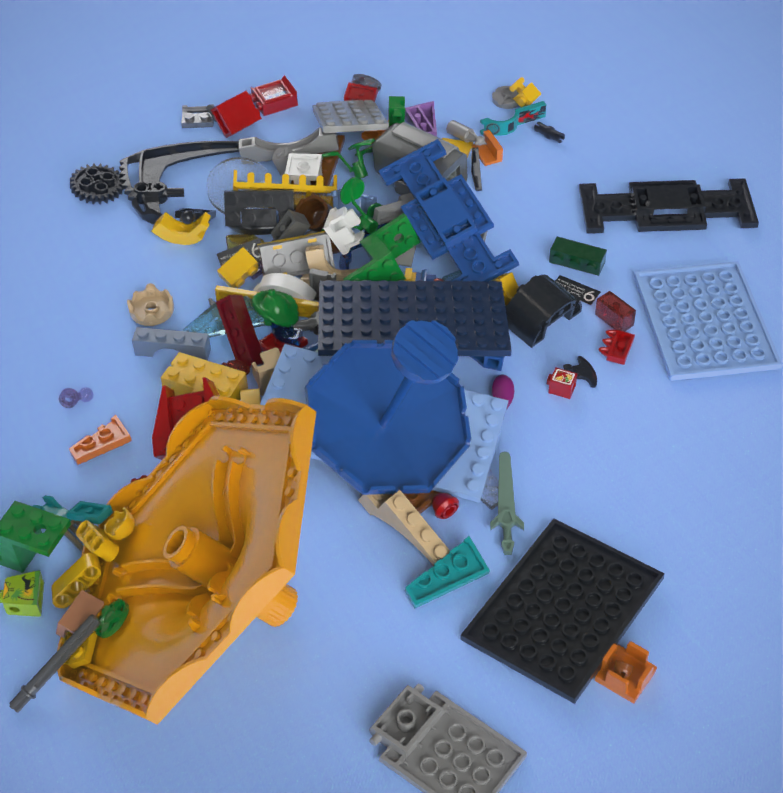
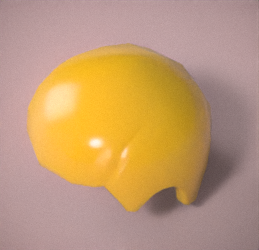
(120, 525)

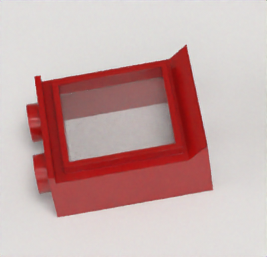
(274, 96)

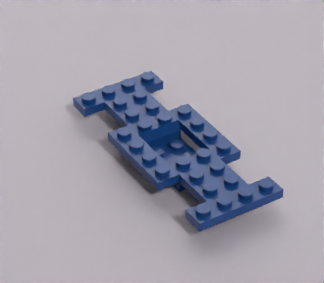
(453, 213)

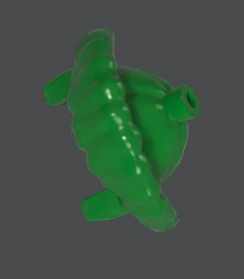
(276, 308)

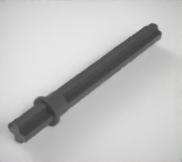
(55, 662)

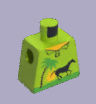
(23, 594)

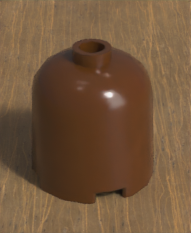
(315, 211)

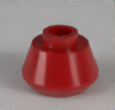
(444, 505)

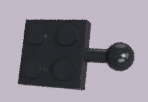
(188, 215)

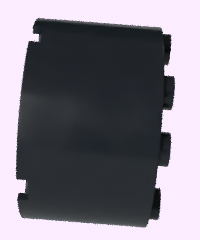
(538, 306)

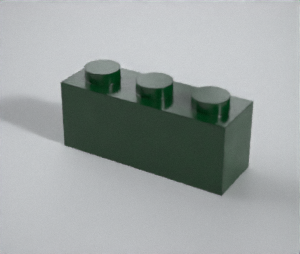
(577, 256)

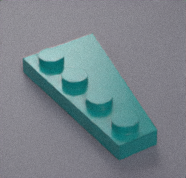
(453, 571)

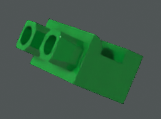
(396, 110)

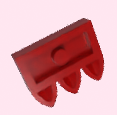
(360, 92)
(617, 346)

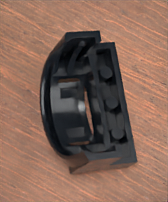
(256, 220)

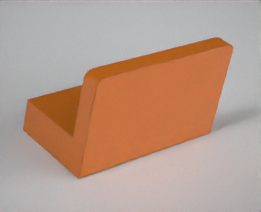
(492, 151)

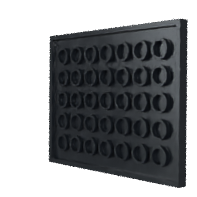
(562, 609)

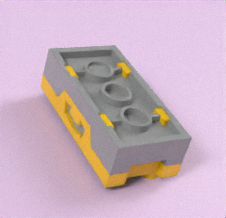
(289, 254)

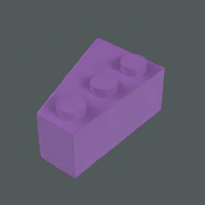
(422, 117)

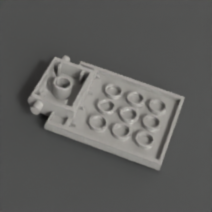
(349, 116)
(443, 745)

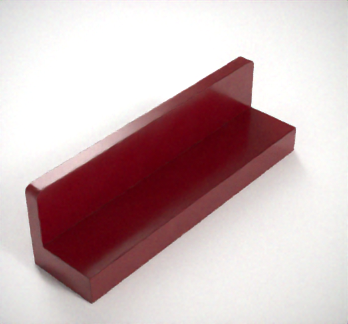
(239, 329)

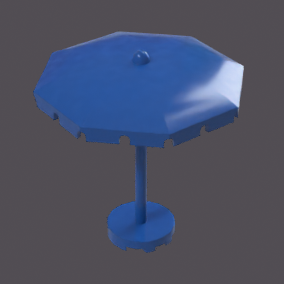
(391, 411)

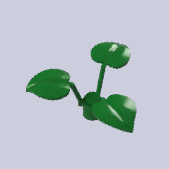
(358, 167)
(350, 192)

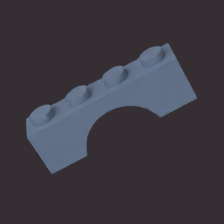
(149, 340)

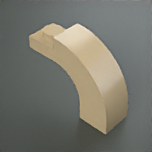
(316, 259)

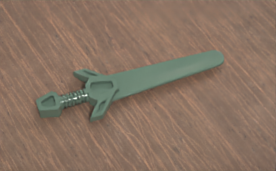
(506, 505)

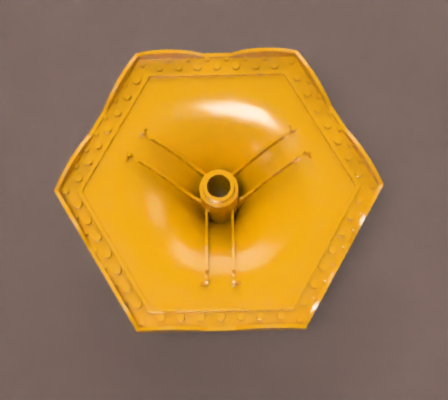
(205, 551)

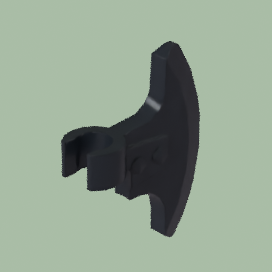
(584, 371)

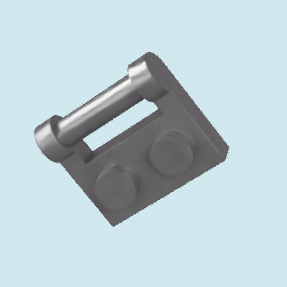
(196, 117)

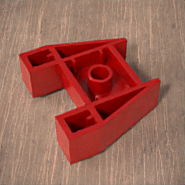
(172, 409)

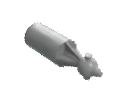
(464, 133)

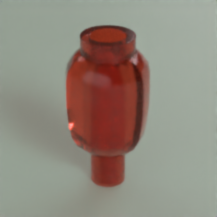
(238, 364)

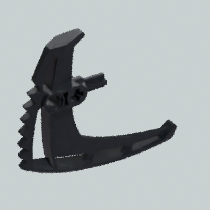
(153, 163)

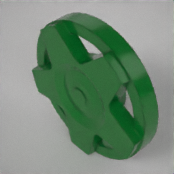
(112, 618)

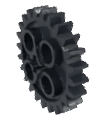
(96, 183)

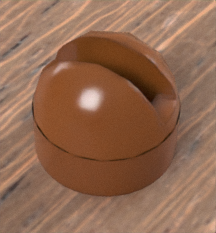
(624, 668)

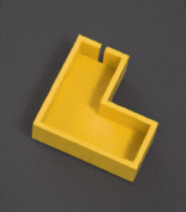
(187, 373)

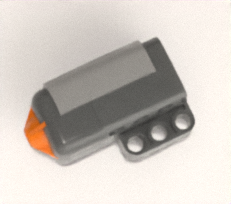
(404, 139)

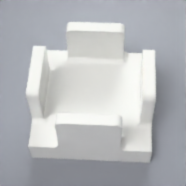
(303, 165)
(339, 228)

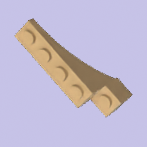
(403, 517)

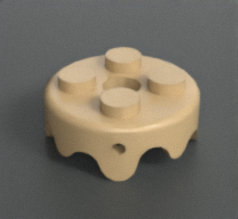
(151, 298)

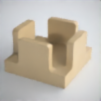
(264, 372)

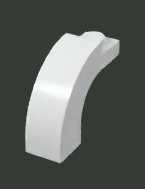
(286, 284)

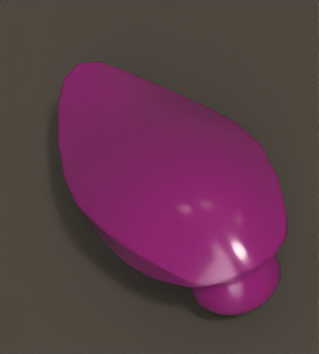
(503, 388)

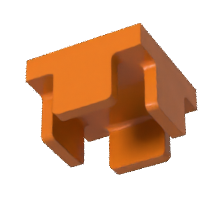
(639, 678)

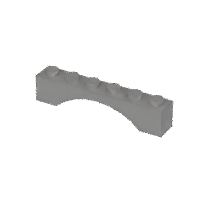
(263, 150)

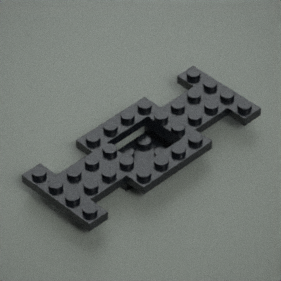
(680, 194)

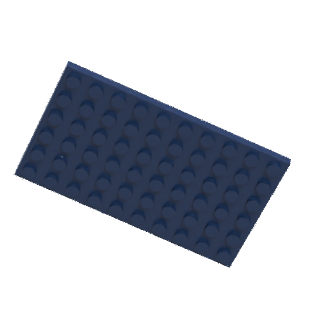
(381, 308)

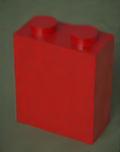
(236, 114)

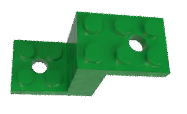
(383, 250)
(22, 534)

